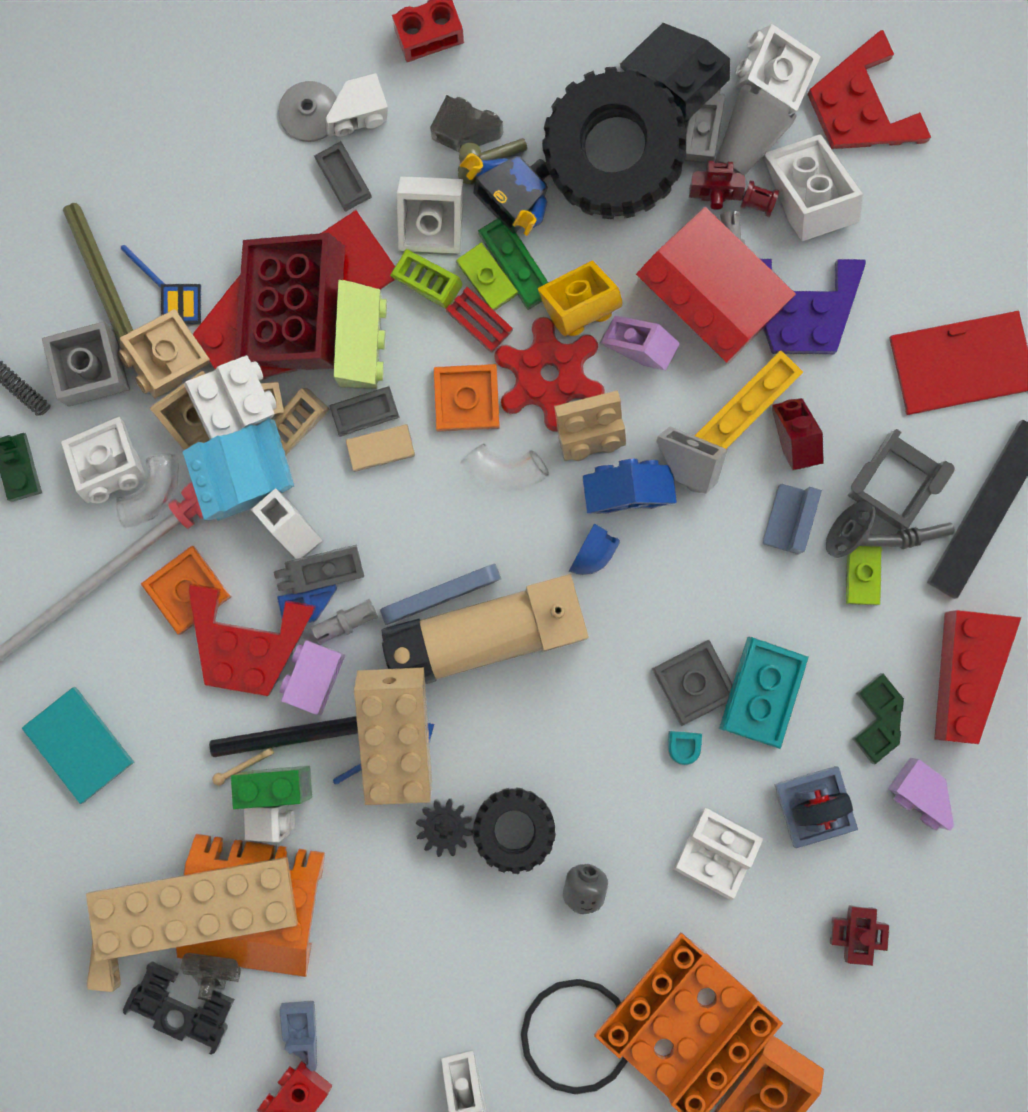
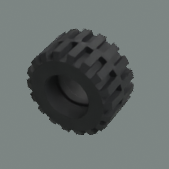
(514, 859)

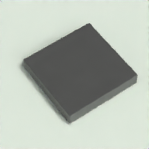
(694, 682)

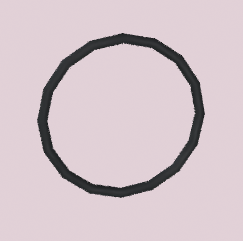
(573, 1090)

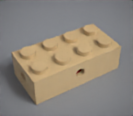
(393, 736)

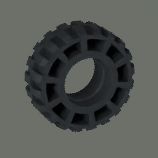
(608, 97)

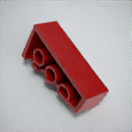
(970, 671)

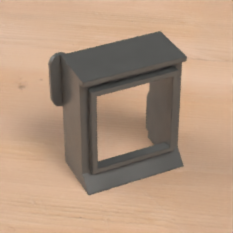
(936, 479)

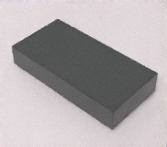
(343, 176)
(364, 411)

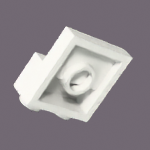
(777, 66)
(231, 397)
(103, 461)

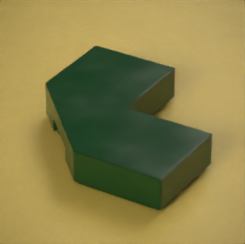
(884, 732)

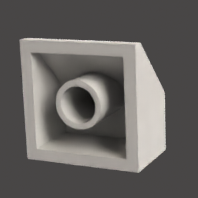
(430, 214)

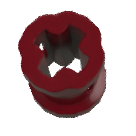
(759, 198)

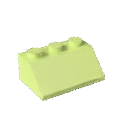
(359, 336)

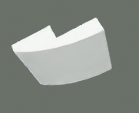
(718, 854)

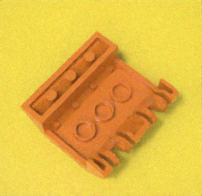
(274, 950)

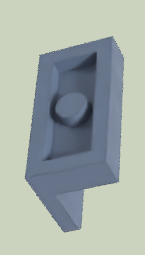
(791, 518)

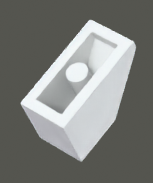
(463, 1083)

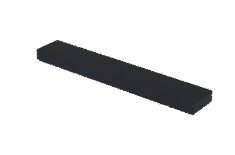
(983, 515)

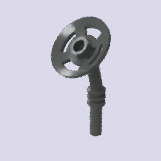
(857, 532)

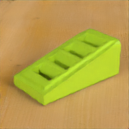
(449, 292)

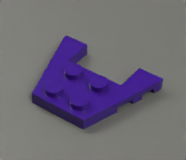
(816, 319)

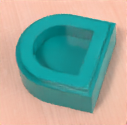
(684, 746)

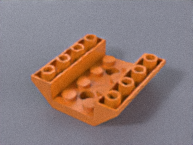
(708, 1041)

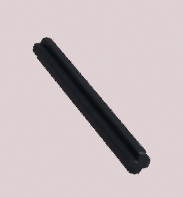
(283, 736)

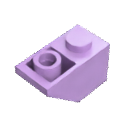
(926, 792)

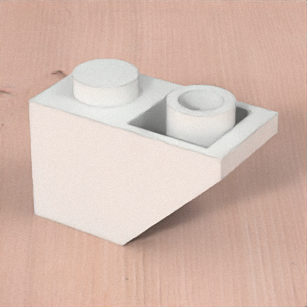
(357, 106)
(286, 524)
(268, 823)

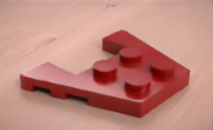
(851, 108)
(218, 332)
(239, 655)

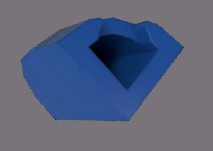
(595, 552)

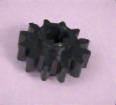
(434, 834)

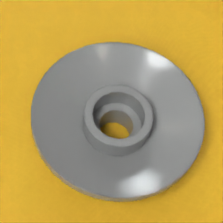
(304, 124)

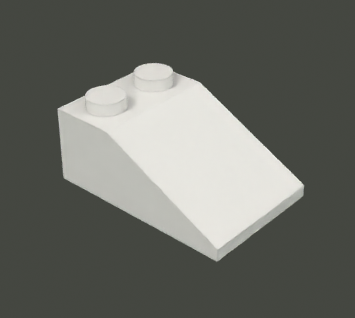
(814, 187)

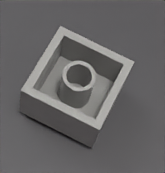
(85, 364)

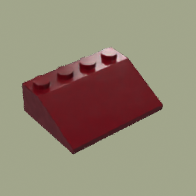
(289, 301)

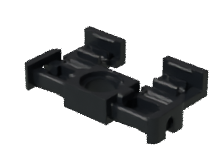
(151, 1004)

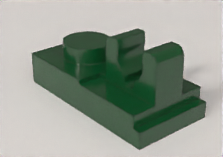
(18, 468)

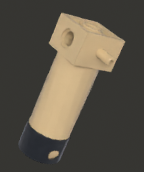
(488, 632)

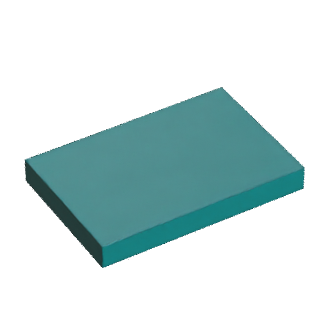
(764, 692)
(77, 745)

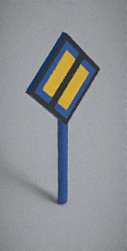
(181, 297)

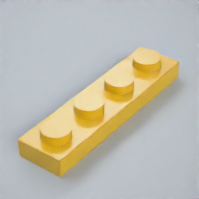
(751, 401)

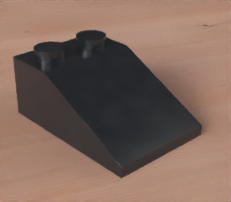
(683, 65)

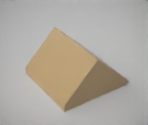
(180, 417)

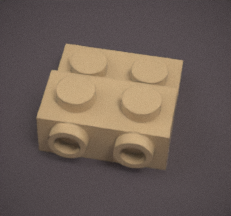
(162, 353)
(590, 426)

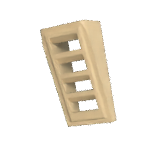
(295, 403)
(103, 974)

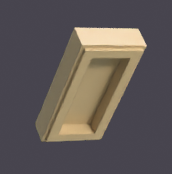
(380, 447)

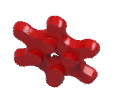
(527, 367)

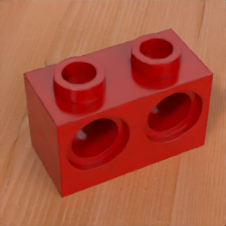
(431, 36)

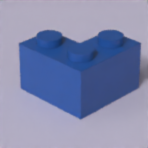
(629, 486)

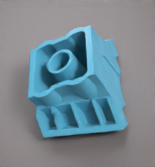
(238, 470)

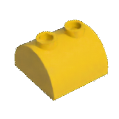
(580, 298)

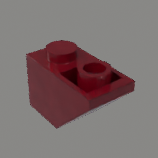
(798, 434)

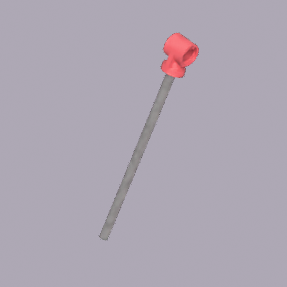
(181, 513)

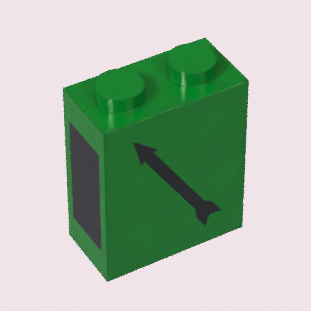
(271, 787)

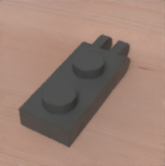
(321, 570)

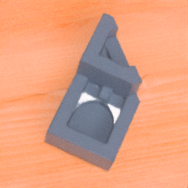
(299, 1031)

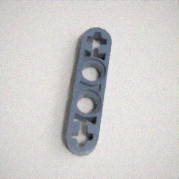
(440, 594)

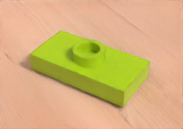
(487, 277)
(864, 576)

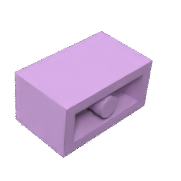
(312, 677)

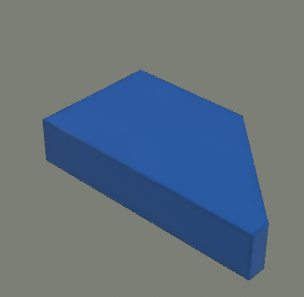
(318, 597)

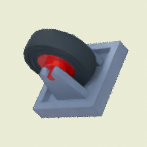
(816, 807)

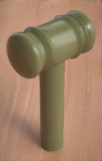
(496, 153)

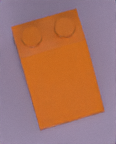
(775, 1082)

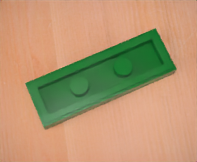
(514, 261)

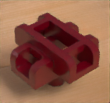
(717, 188)
(860, 938)

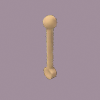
(219, 779)

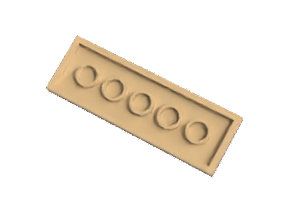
(191, 909)

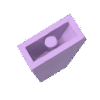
(641, 342)

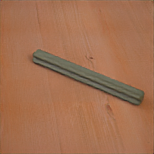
(97, 270)

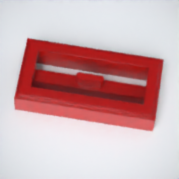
(460, 300)

